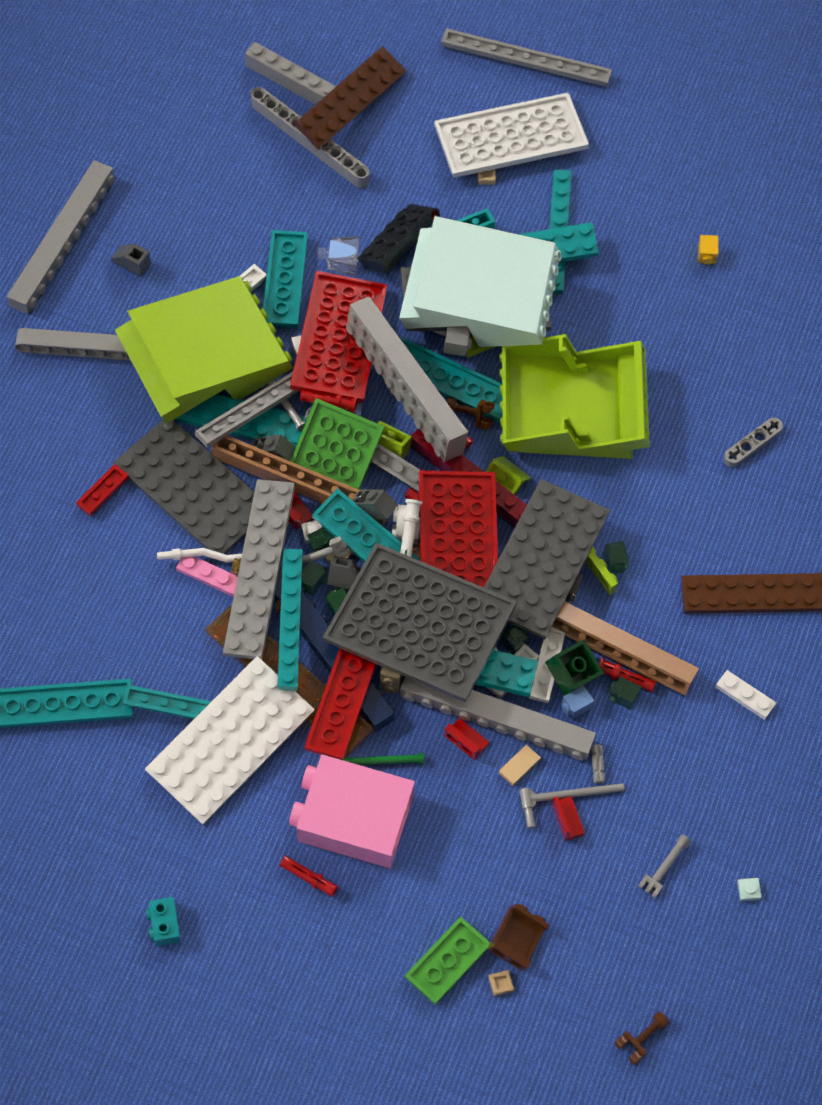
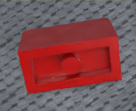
(299, 513)
(466, 738)
(567, 818)

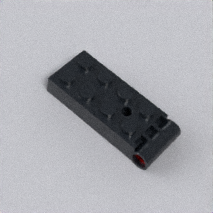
(397, 238)

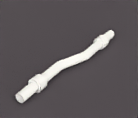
(177, 554)

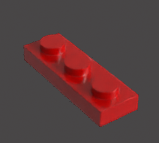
(102, 490)

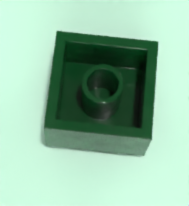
(574, 667)

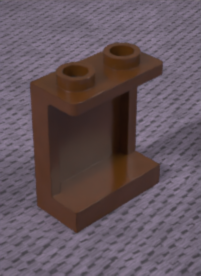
(518, 936)

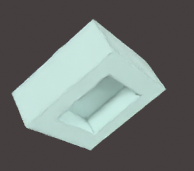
(749, 889)

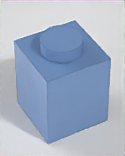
(577, 702)

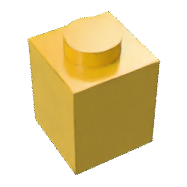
(708, 249)

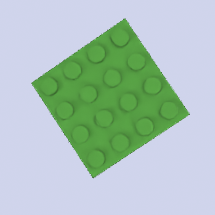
(337, 444)

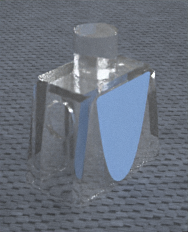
(341, 254)

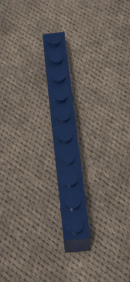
(312, 628)

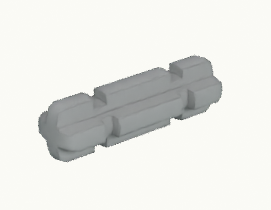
(598, 764)

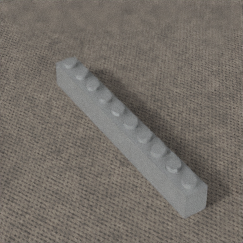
(61, 237)
(506, 718)

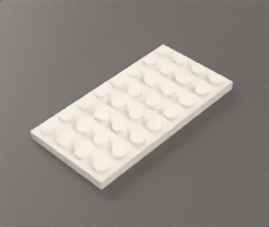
(511, 135)
(229, 740)

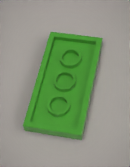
(447, 960)

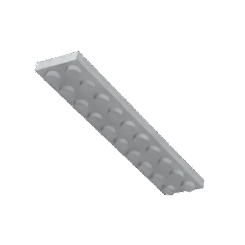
(259, 569)

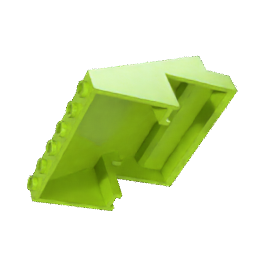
(202, 345)
(574, 400)

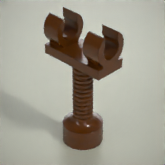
(482, 406)
(659, 1021)

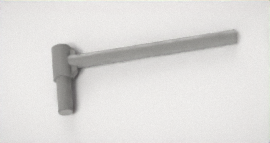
(529, 799)

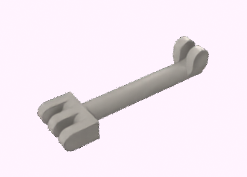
(336, 546)
(682, 842)

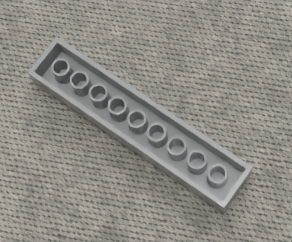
(406, 379)

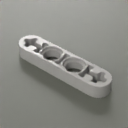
(753, 442)

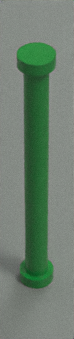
(387, 759)

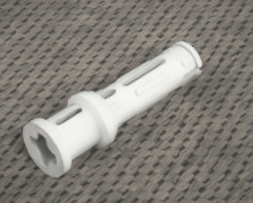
(410, 518)

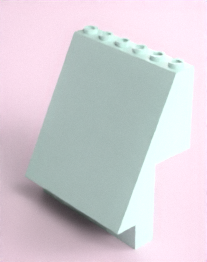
(483, 281)

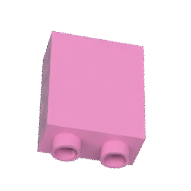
(353, 810)

